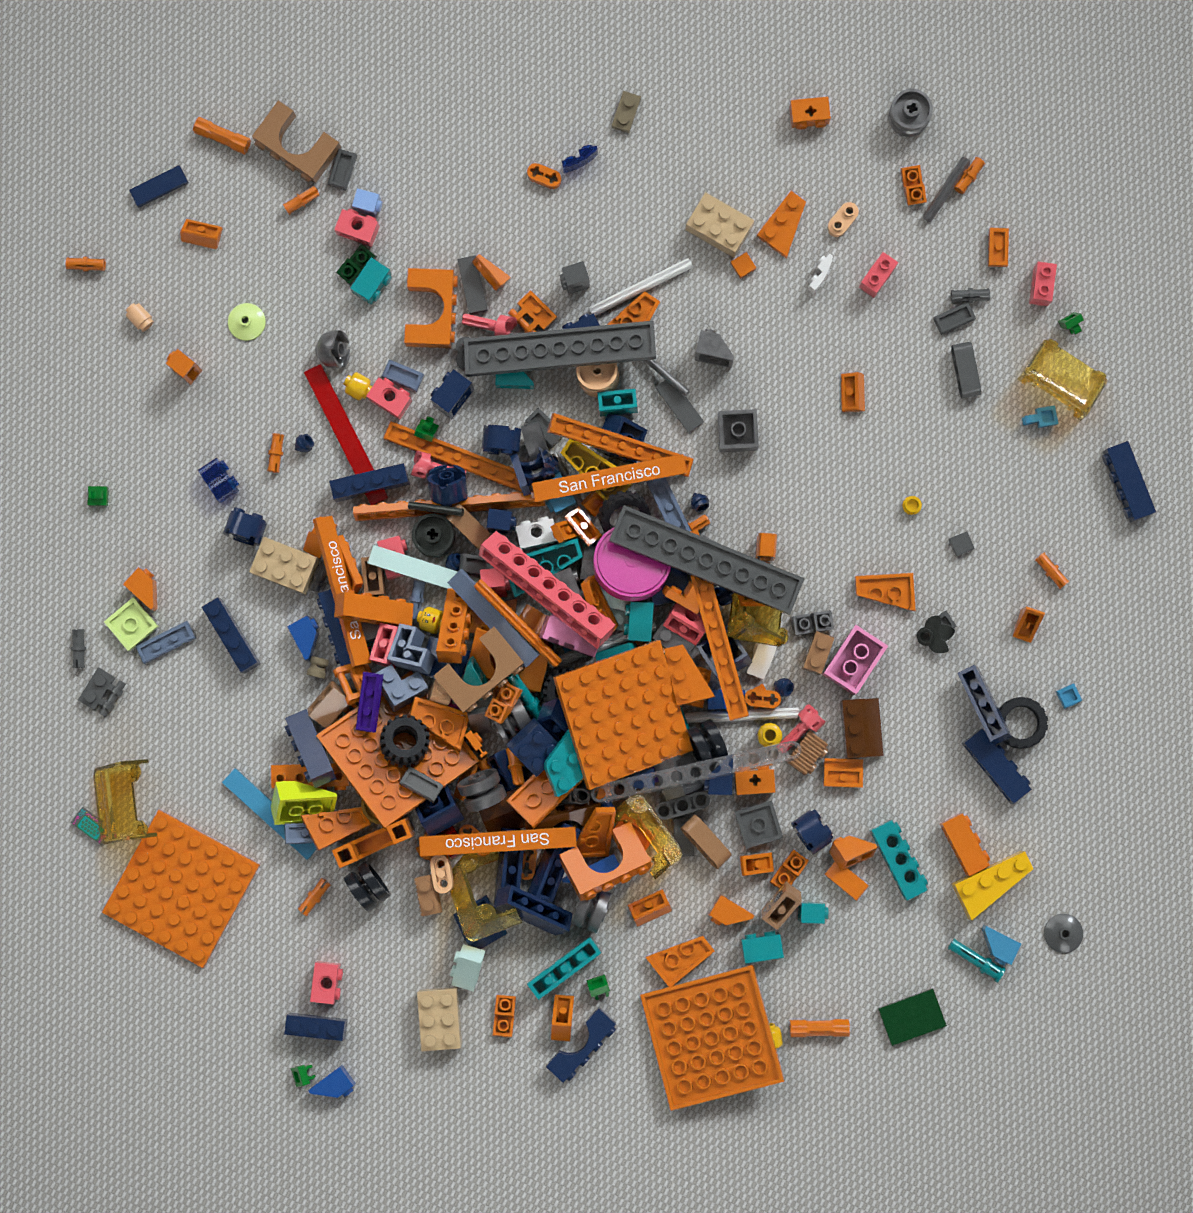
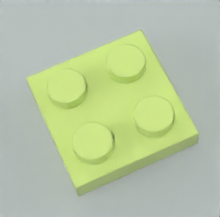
(131, 624)

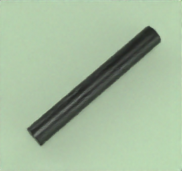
(436, 508)

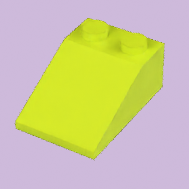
(296, 799)

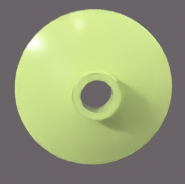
(251, 329)

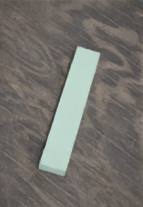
(412, 567)

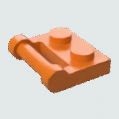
(356, 674)

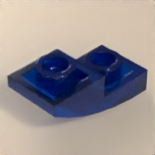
(586, 155)

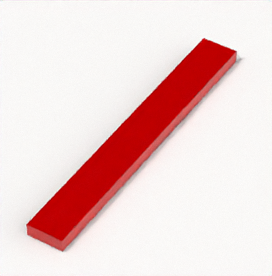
(342, 427)

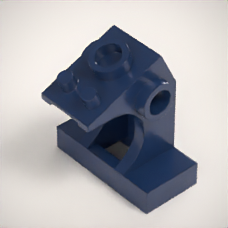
(524, 469)

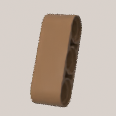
(469, 527)
(706, 841)

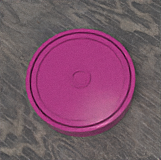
(627, 573)

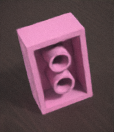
(855, 660)

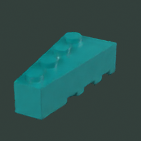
(553, 559)

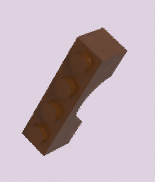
(574, 812)

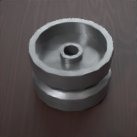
(920, 113)
(481, 790)
(594, 909)

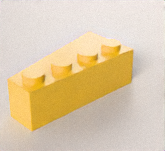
(586, 461)
(989, 884)

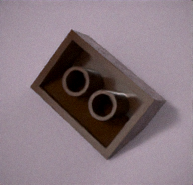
(861, 728)
(501, 815)

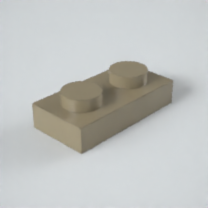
(626, 111)

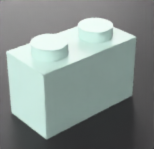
(468, 967)

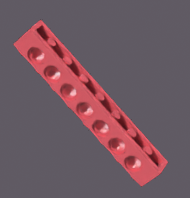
(535, 586)

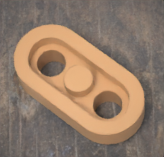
(843, 219)
(440, 874)

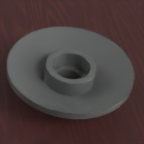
(1054, 929)

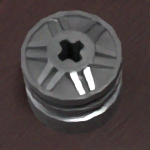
(513, 723)

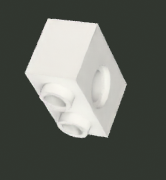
(527, 541)

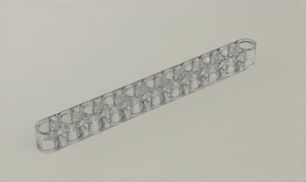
(706, 774)

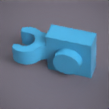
(1043, 417)

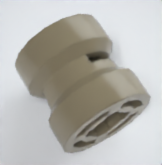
(315, 671)

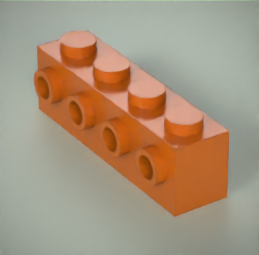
(372, 609)
(453, 629)
(296, 773)

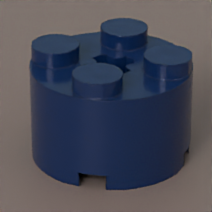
(501, 439)
(447, 485)
(245, 527)
(812, 832)

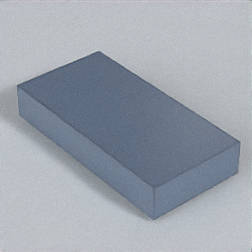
(403, 375)

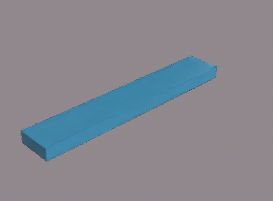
(261, 805)

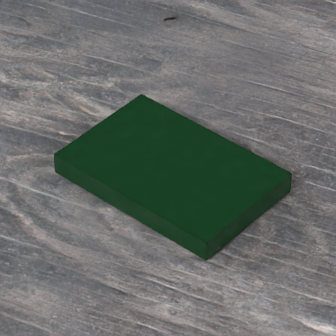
(912, 1017)

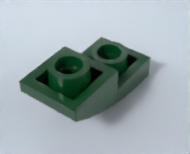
(354, 265)

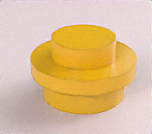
(912, 505)

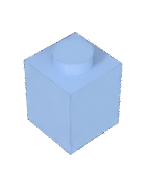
(367, 202)

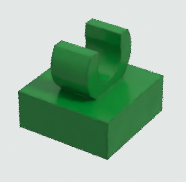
(1072, 322)
(426, 429)
(98, 496)
(598, 986)
(300, 1075)

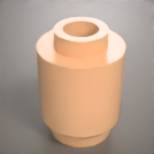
(139, 317)

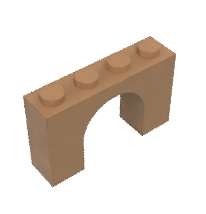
(309, 164)
(506, 664)

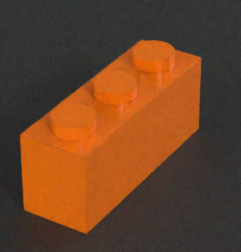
(965, 844)

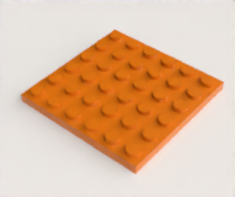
(622, 714)
(377, 780)
(181, 888)
(712, 1037)

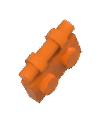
(536, 310)

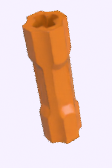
(233, 140)
(833, 1027)

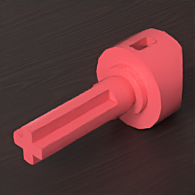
(502, 326)
(423, 464)
(810, 720)

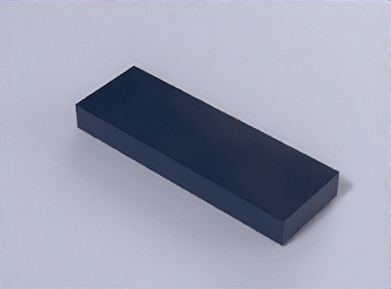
(159, 186)

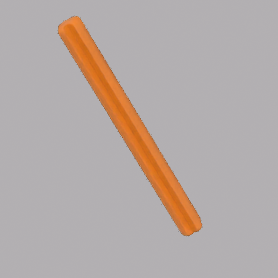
(517, 623)

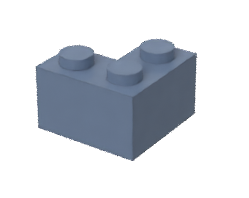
(407, 650)
(401, 692)

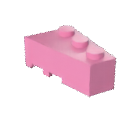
(559, 633)

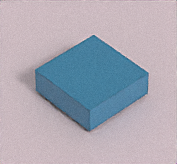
(1068, 696)

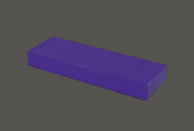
(369, 702)

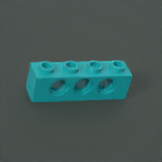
(908, 889)
(564, 967)

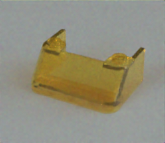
(117, 802)
(477, 920)

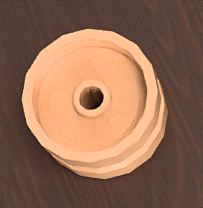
(592, 382)

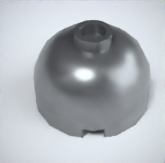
(332, 349)

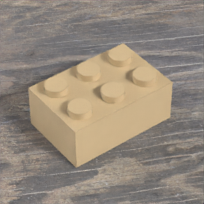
(719, 225)
(284, 565)
(439, 1019)

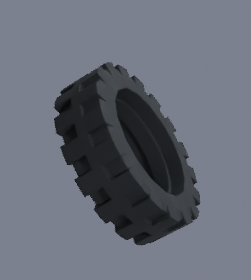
(616, 501)
(1040, 715)

